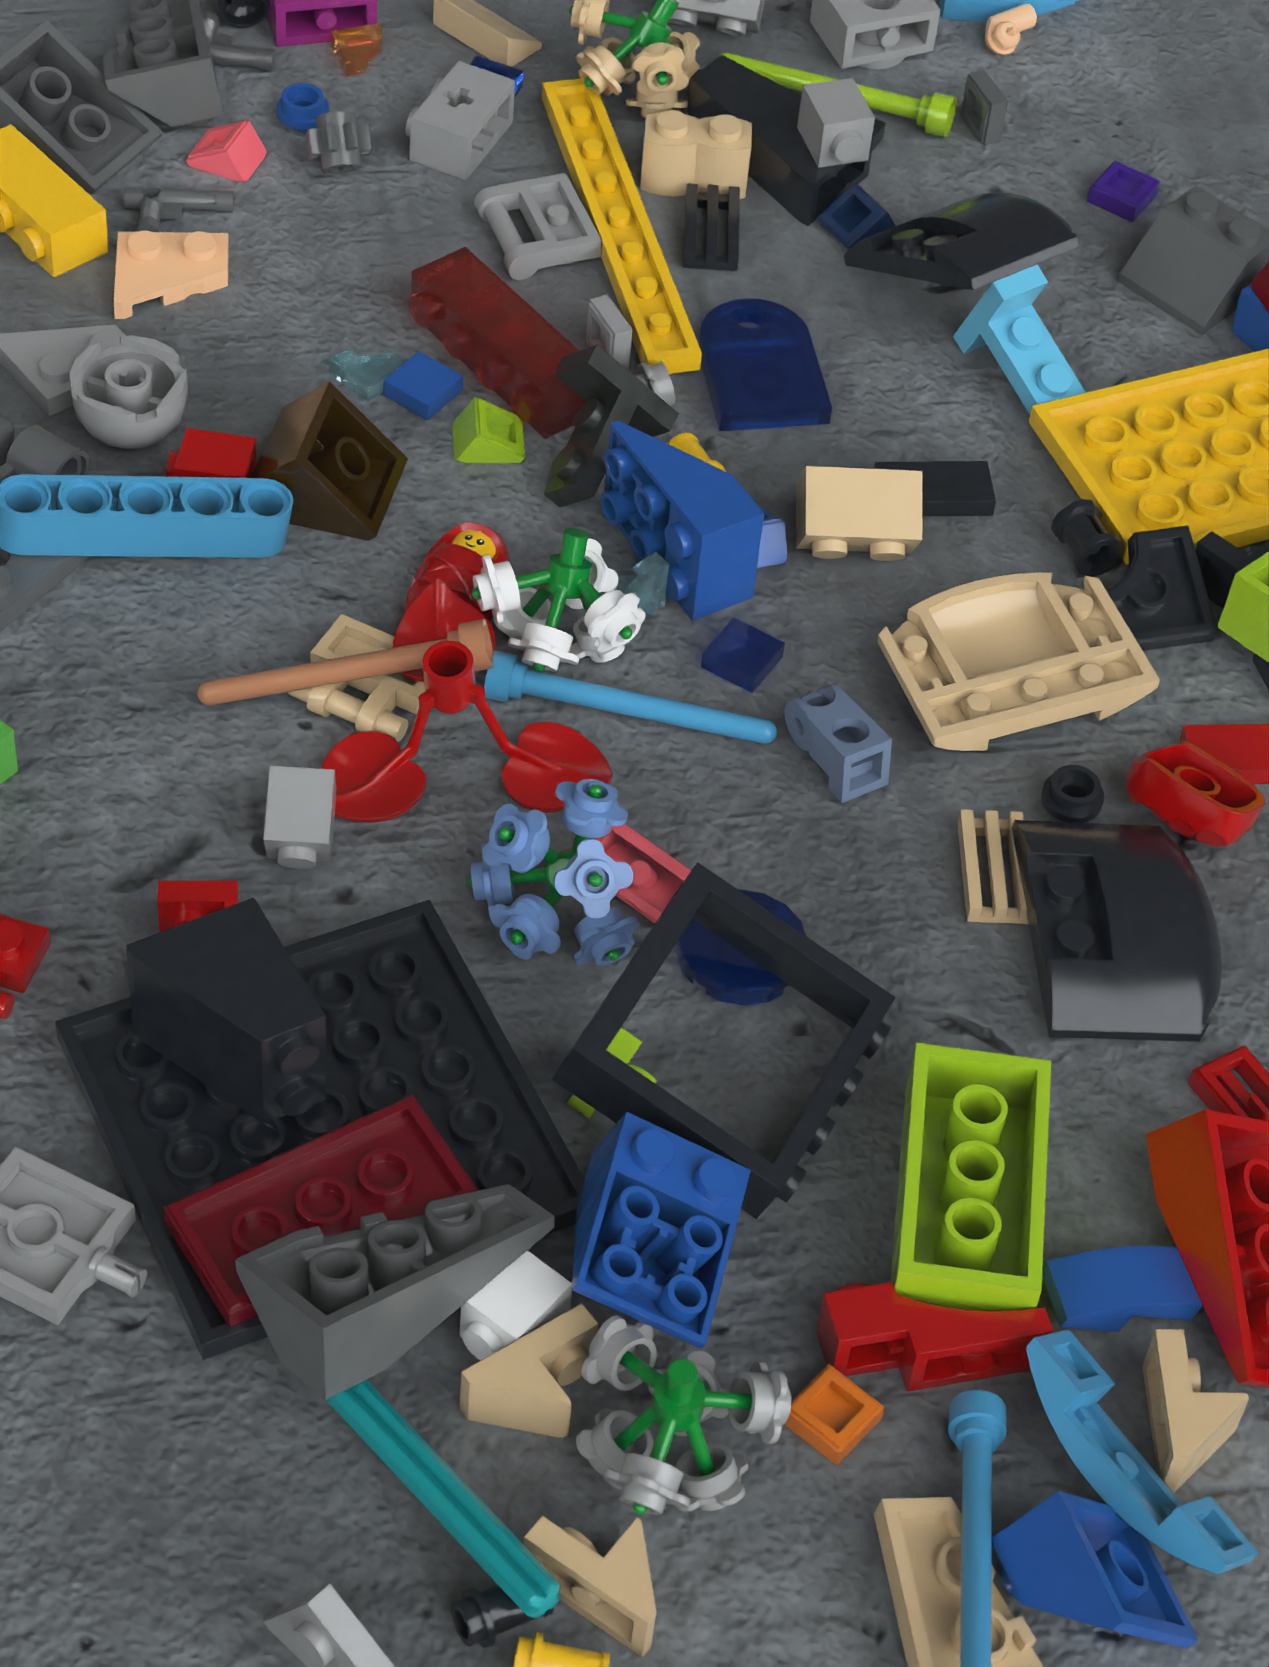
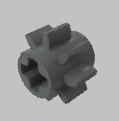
(338, 142)

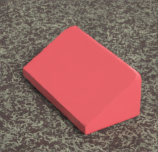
(654, 871)

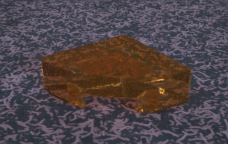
(357, 46)

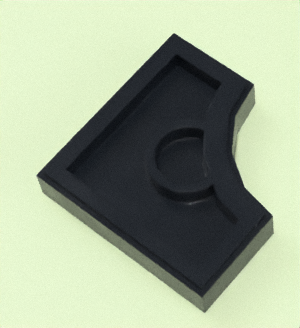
(1164, 591)

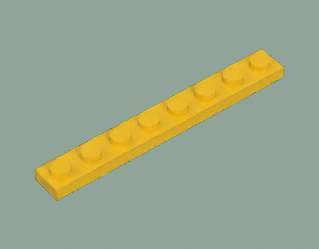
(628, 240)

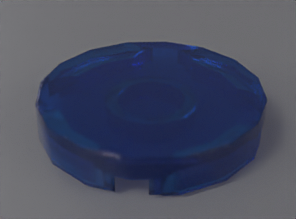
(725, 970)

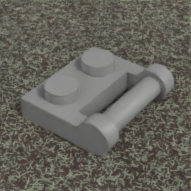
(554, 217)

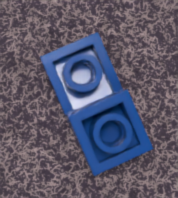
(1116, 1283)

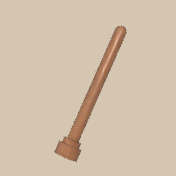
(472, 634)

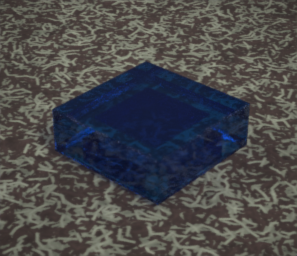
(742, 655)

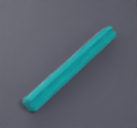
(448, 1499)

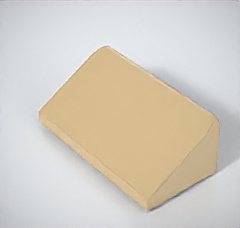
(484, 31)

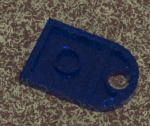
(763, 372)

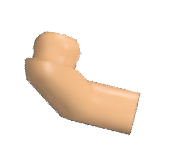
(1004, 28)

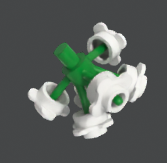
(574, 579)

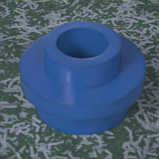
(300, 106)

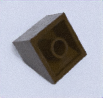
(332, 464)

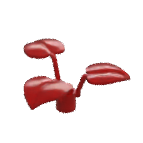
(382, 783)

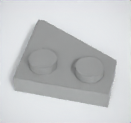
(44, 359)

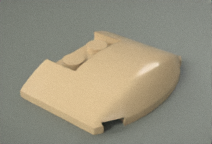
(1014, 658)

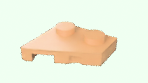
(167, 267)

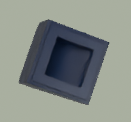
(854, 217)

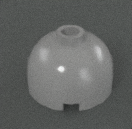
(129, 391)

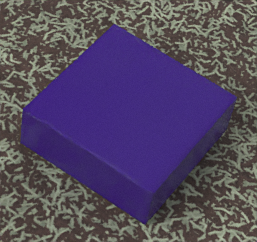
(1123, 191)

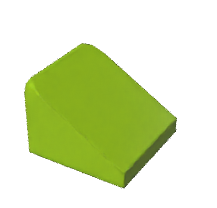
(487, 435)

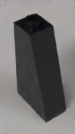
(778, 152)

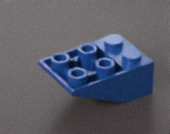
(687, 515)
(656, 1227)

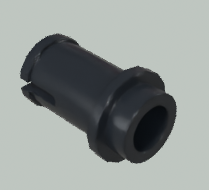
(486, 1614)

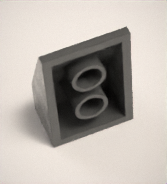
(67, 110)

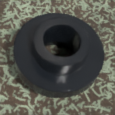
(1073, 794)

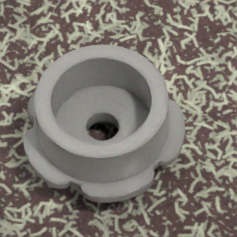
(658, 380)

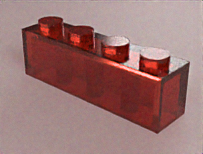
(496, 338)

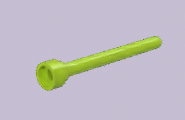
(932, 112)

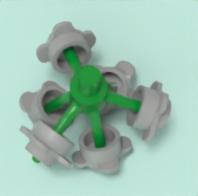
(682, 1398)

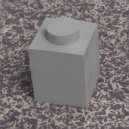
(835, 122)
(300, 816)

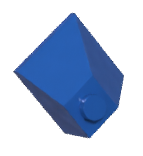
(1090, 1568)

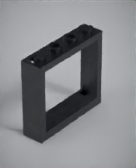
(791, 956)

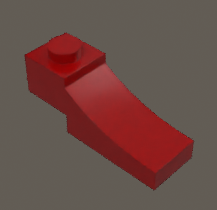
(931, 1344)

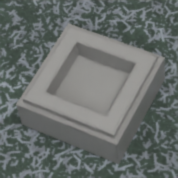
(609, 329)

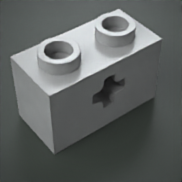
(461, 120)

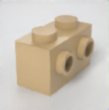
(858, 512)

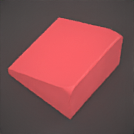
(229, 151)

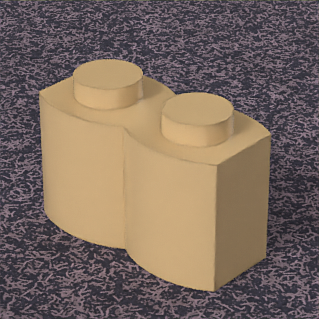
(694, 151)

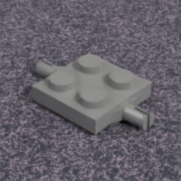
(59, 1237)

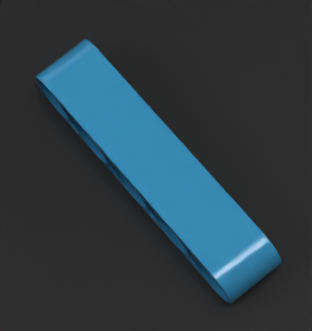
(143, 516)

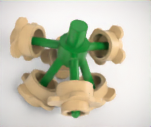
(663, 63)

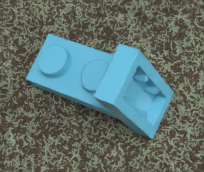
(1019, 339)

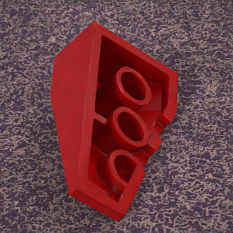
(1215, 1201)

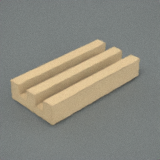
(993, 830)

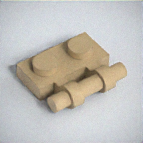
(386, 691)

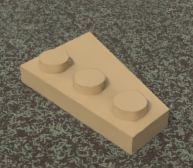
(924, 1575)

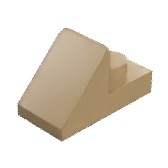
(523, 1380)
(1183, 1420)
(607, 1590)

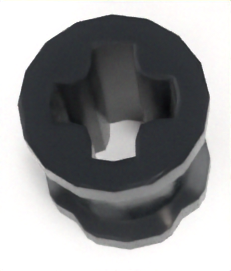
(1090, 542)

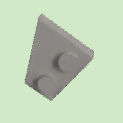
(325, 1632)

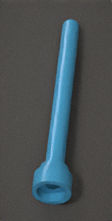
(513, 679)
(977, 1429)

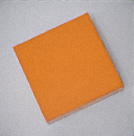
(833, 1414)

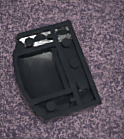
(968, 242)
(1118, 931)

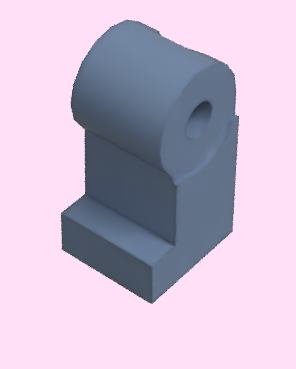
(841, 741)

